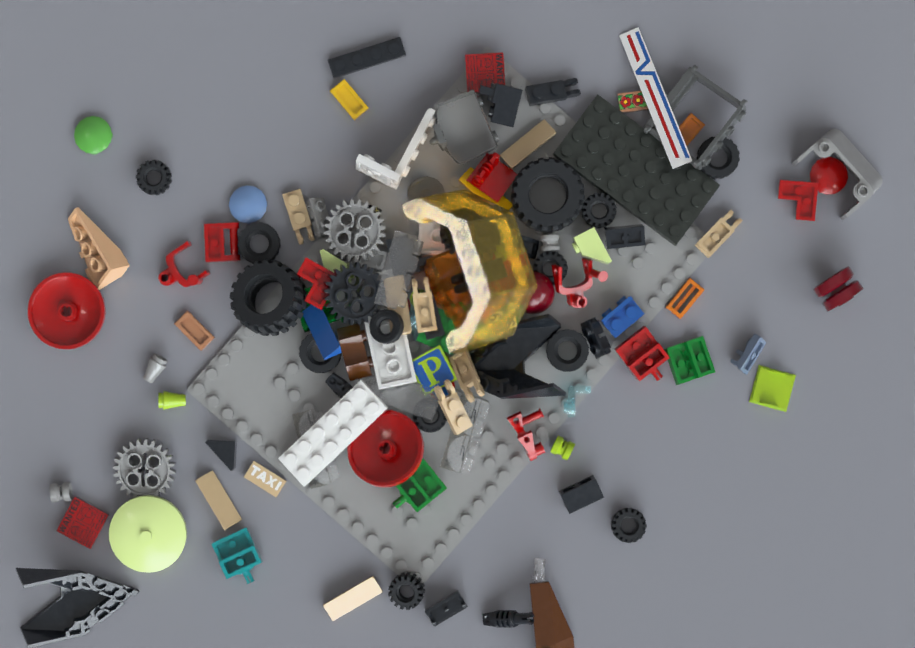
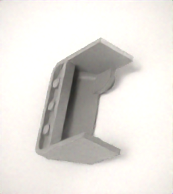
(868, 178)

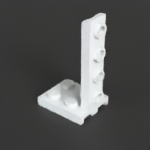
(383, 172)

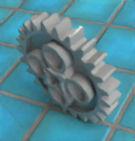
(372, 233)
(127, 466)

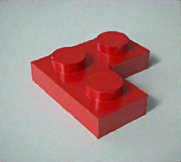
(804, 193)
(317, 275)

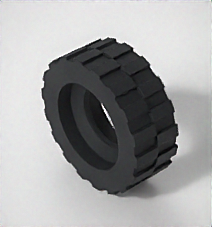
(732, 159)
(255, 229)
(313, 365)
(567, 365)

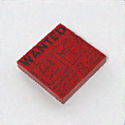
(484, 70)
(82, 522)

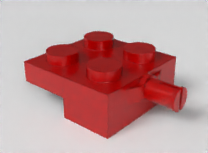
(642, 354)

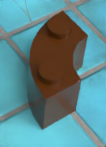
(354, 351)

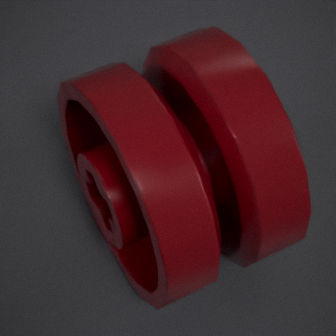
(838, 289)

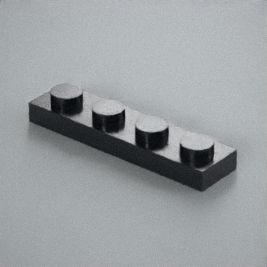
(366, 57)

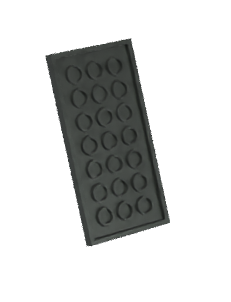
(635, 170)

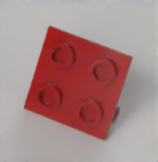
(492, 176)

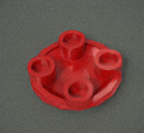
(830, 175)

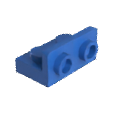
(622, 316)

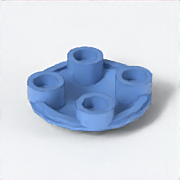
(247, 204)

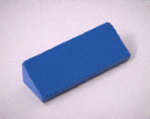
(322, 332)

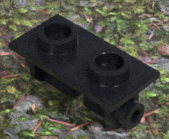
(591, 330)

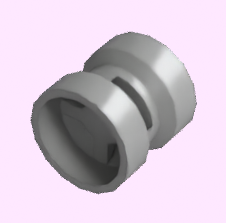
(61, 492)

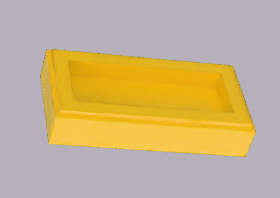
(349, 99)

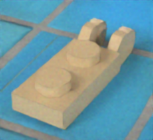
(298, 214)
(717, 235)
(424, 307)
(466, 375)
(453, 408)

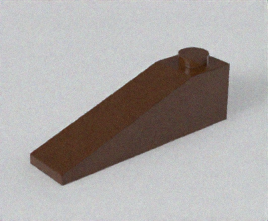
(549, 621)

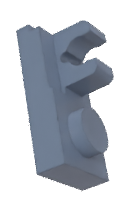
(748, 357)

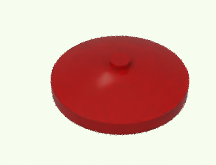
(66, 311)
(387, 450)

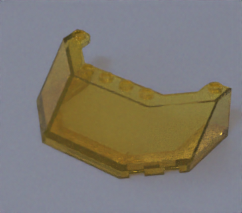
(491, 261)

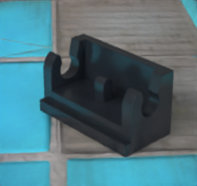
(624, 236)
(581, 494)
(446, 608)

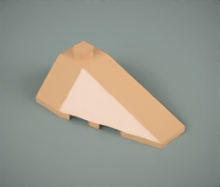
(103, 258)

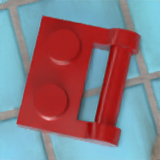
(216, 243)

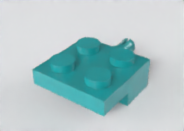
(237, 554)

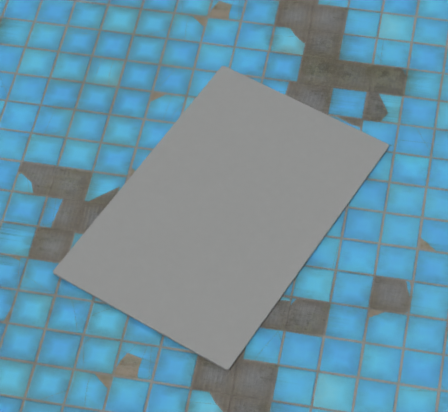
(262, 382)

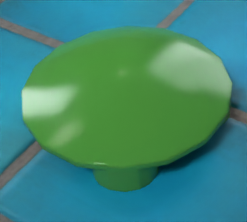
(93, 135)

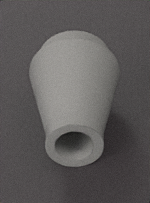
(154, 368)

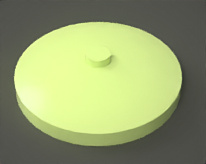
(147, 533)

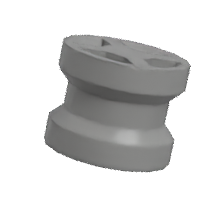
(549, 243)

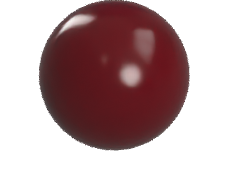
(543, 295)

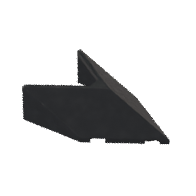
(503, 362)
(81, 604)

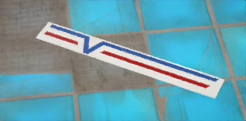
(655, 98)

